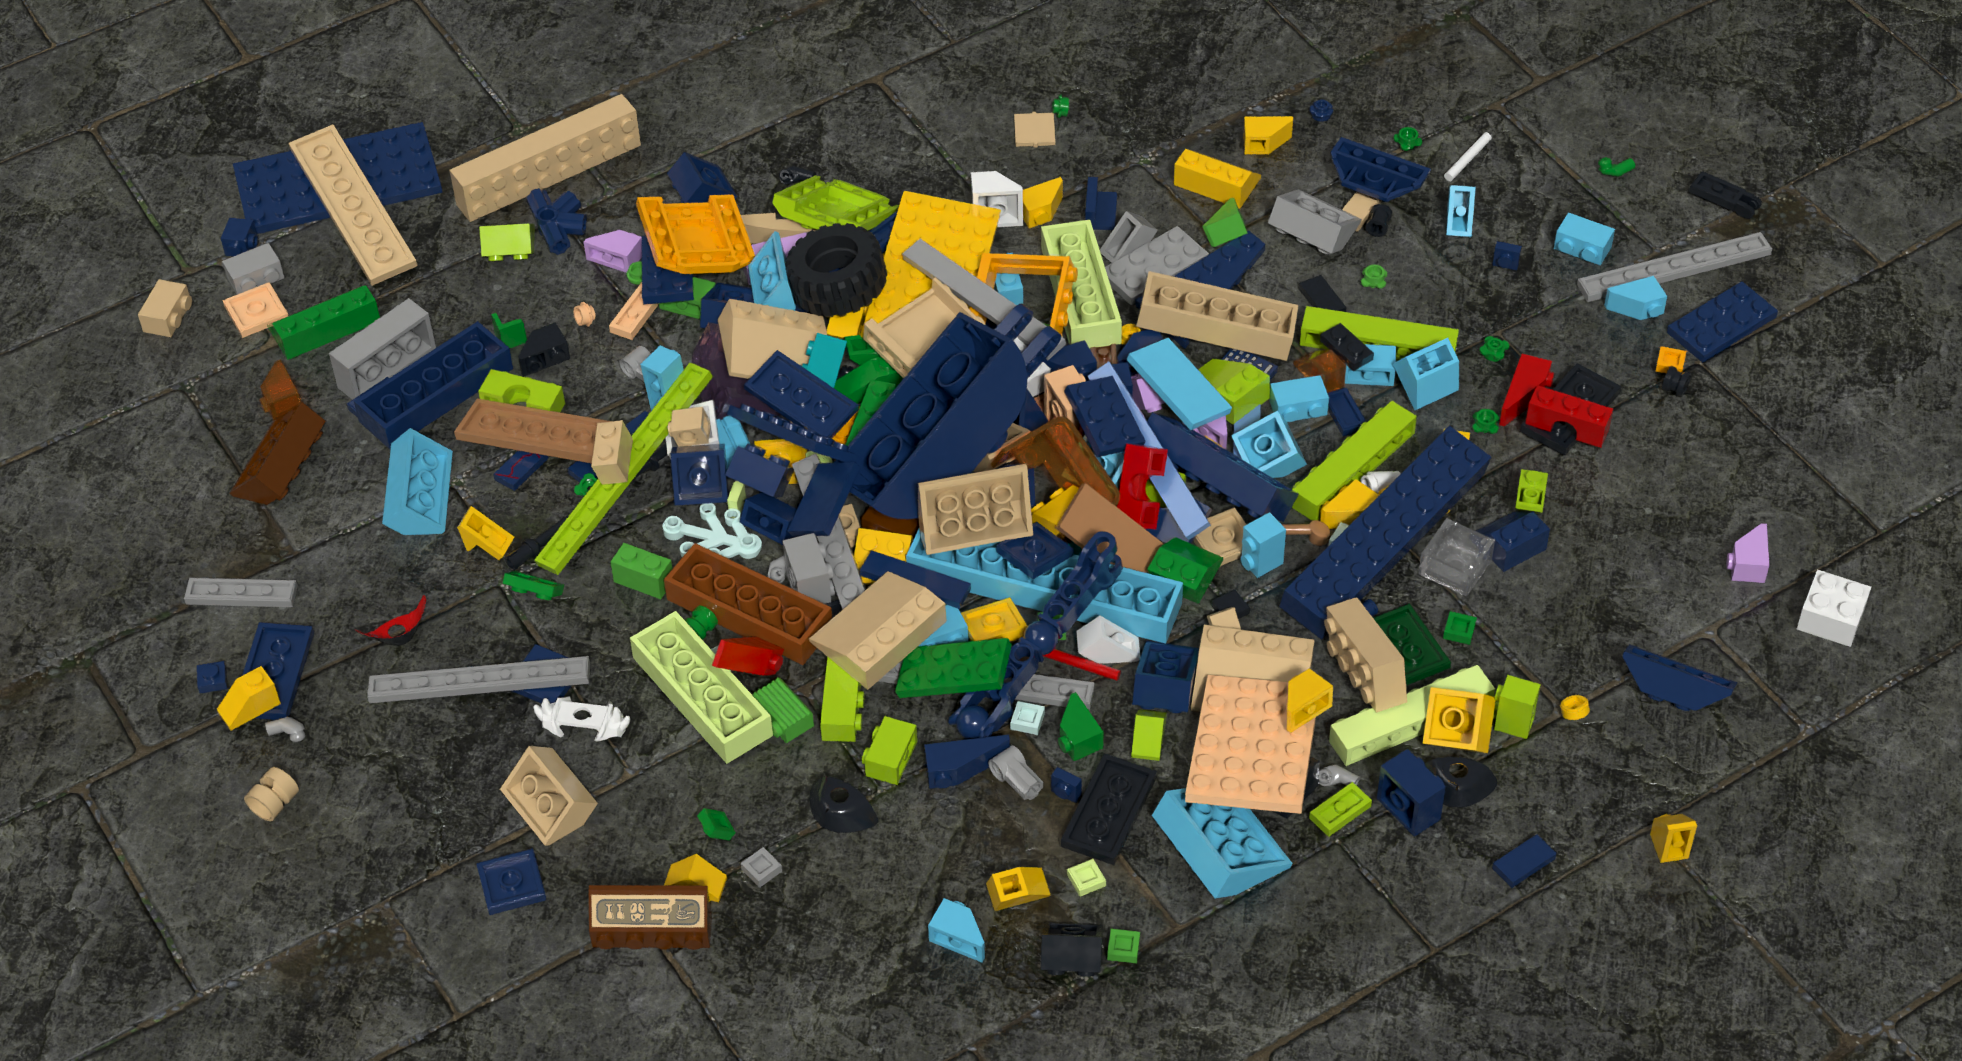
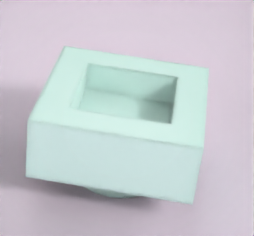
(1027, 718)

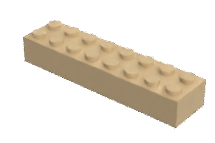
(545, 157)

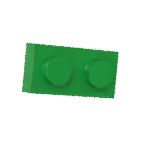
(524, 582)

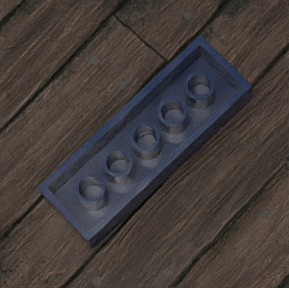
(432, 384)
(1222, 470)

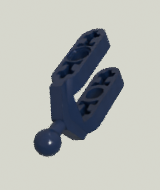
(1040, 347)

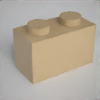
(165, 308)
(612, 452)

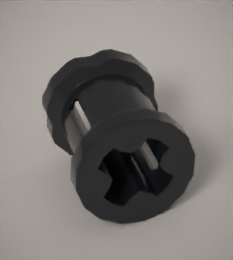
(1377, 225)

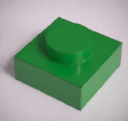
(1460, 628)
(716, 824)

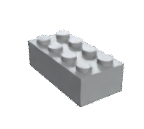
(382, 348)

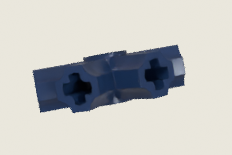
(557, 218)

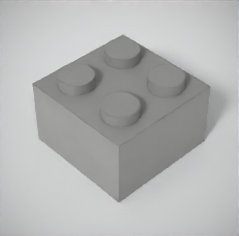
(807, 567)

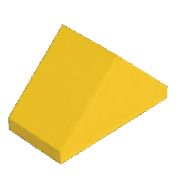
(697, 872)

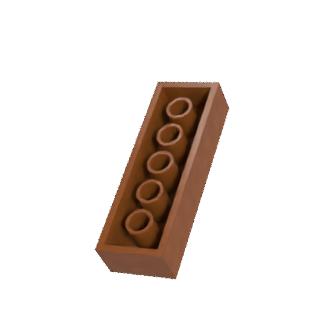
(747, 601)

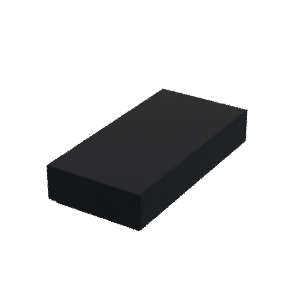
(1320, 294)

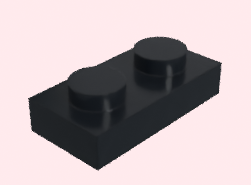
(1347, 346)

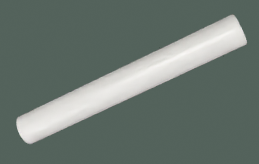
(1467, 157)

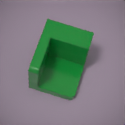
(509, 333)

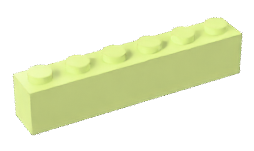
(1375, 732)

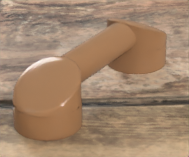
(1318, 531)

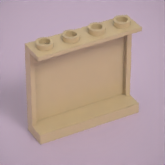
(915, 327)

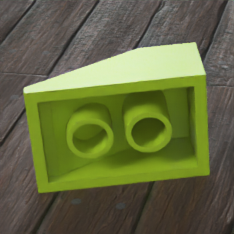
(1238, 384)

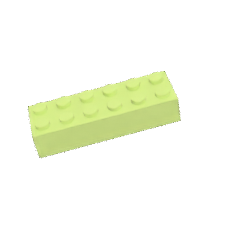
(1093, 310)
(704, 694)

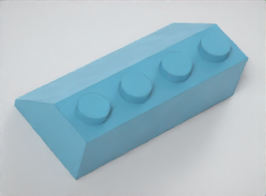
(417, 485)

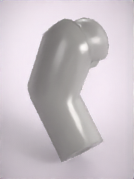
(777, 570)
(288, 726)
(1335, 774)

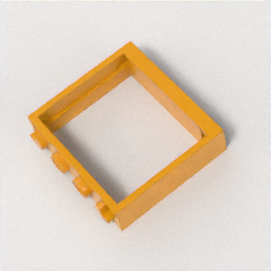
(1037, 265)

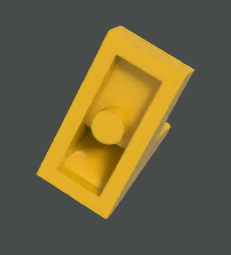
(481, 531)

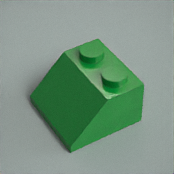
(1186, 564)

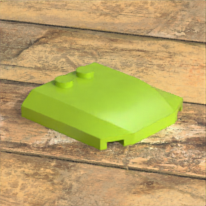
(822, 203)

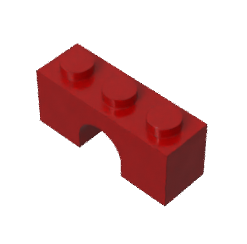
(1588, 418)
(1138, 466)

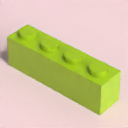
(840, 705)

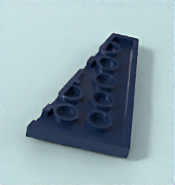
(1222, 267)

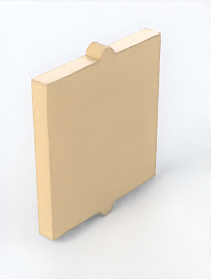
(1034, 129)

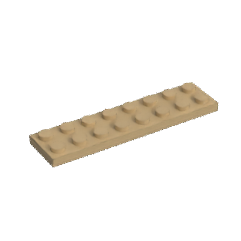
(352, 205)

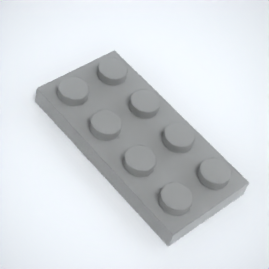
(1163, 255)

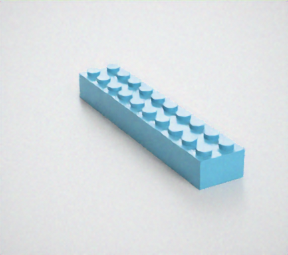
(1134, 602)

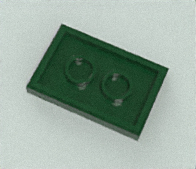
(1414, 642)

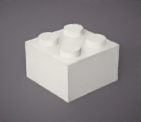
(1833, 608)

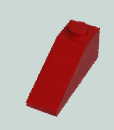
(1528, 374)
(749, 656)

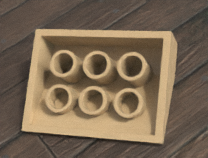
(756, 331)
(974, 509)
(880, 628)
(1250, 656)

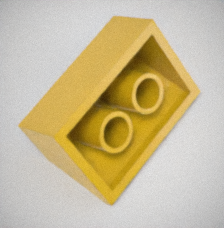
(1214, 177)

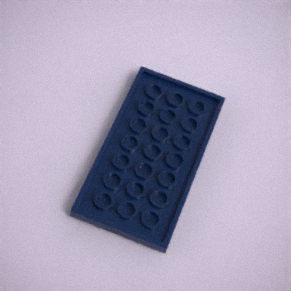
(392, 160)

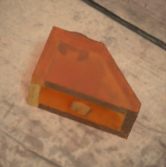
(1325, 364)
(278, 391)

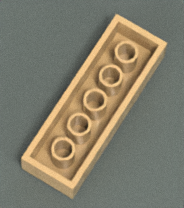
(1217, 316)

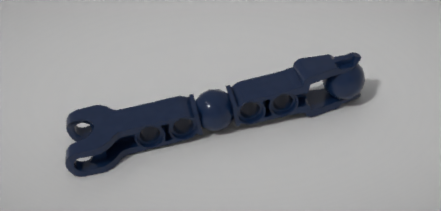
(1041, 637)

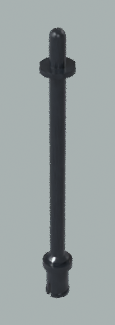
(531, 547)

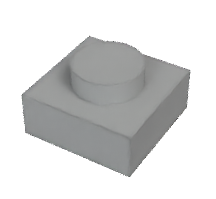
(761, 867)

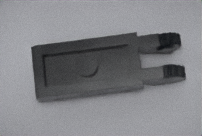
(1725, 194)

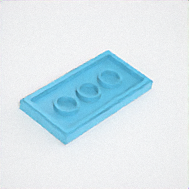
(1179, 383)

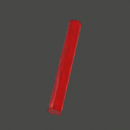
(1084, 664)

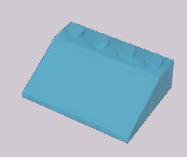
(1220, 843)

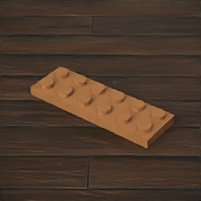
(529, 430)

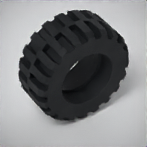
(840, 290)

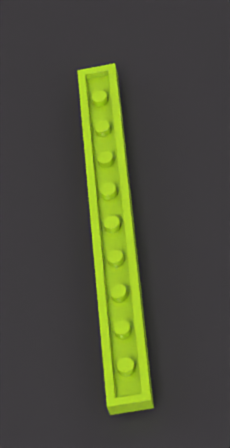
(602, 497)

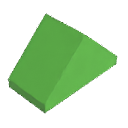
(1225, 224)

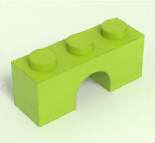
(513, 388)

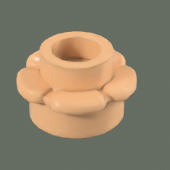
(584, 314)

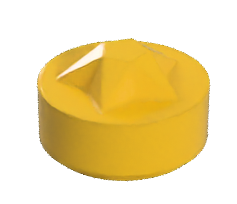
(1575, 707)

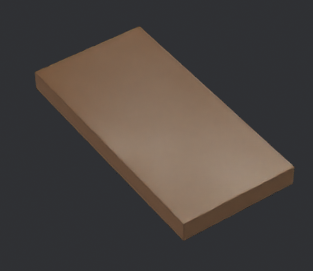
(1093, 513)

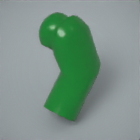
(1607, 168)

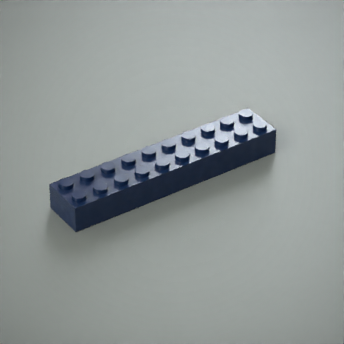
(1386, 529)

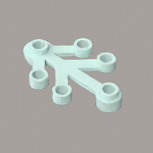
(742, 544)

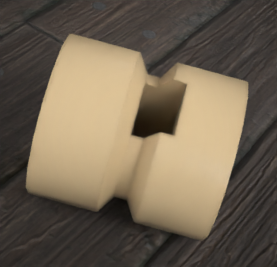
(268, 798)

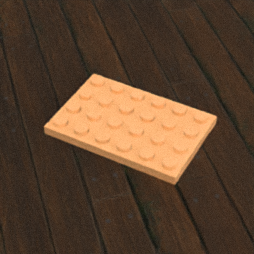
(1245, 750)

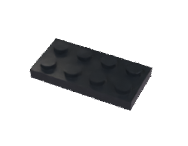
(1581, 384)
(1108, 809)

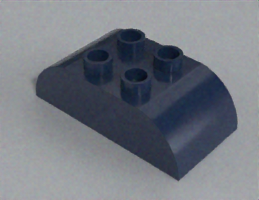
(940, 417)

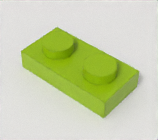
(1340, 809)

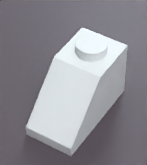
(1107, 642)

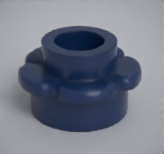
(1321, 110)

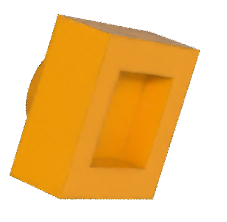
(1670, 357)

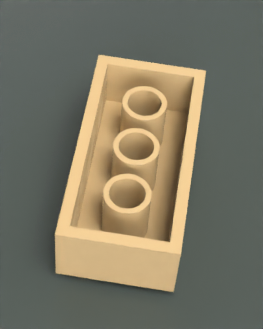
(1366, 655)

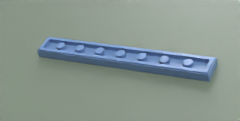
(1171, 485)

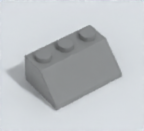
(1313, 221)

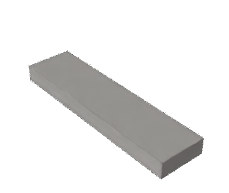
(240, 592)

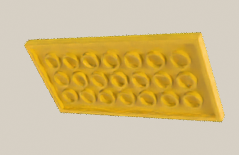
(950, 226)

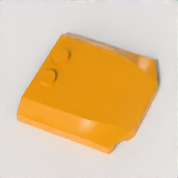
(696, 235)

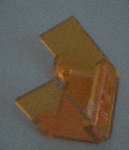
(1064, 456)

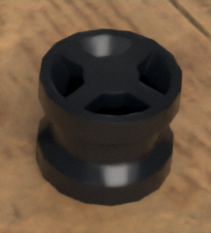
(1676, 381)

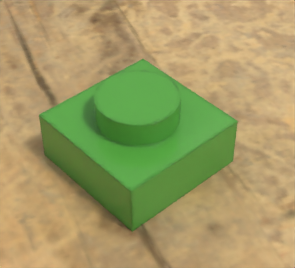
(1123, 946)

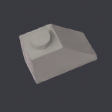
(1127, 236)

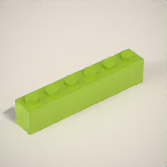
(1372, 330)
(1354, 458)

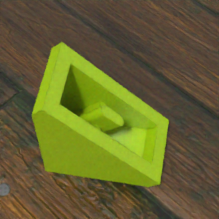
(1148, 734)

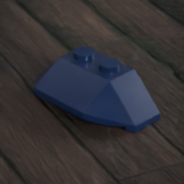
(1375, 171)
(1675, 681)

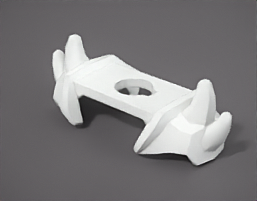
(605, 719)

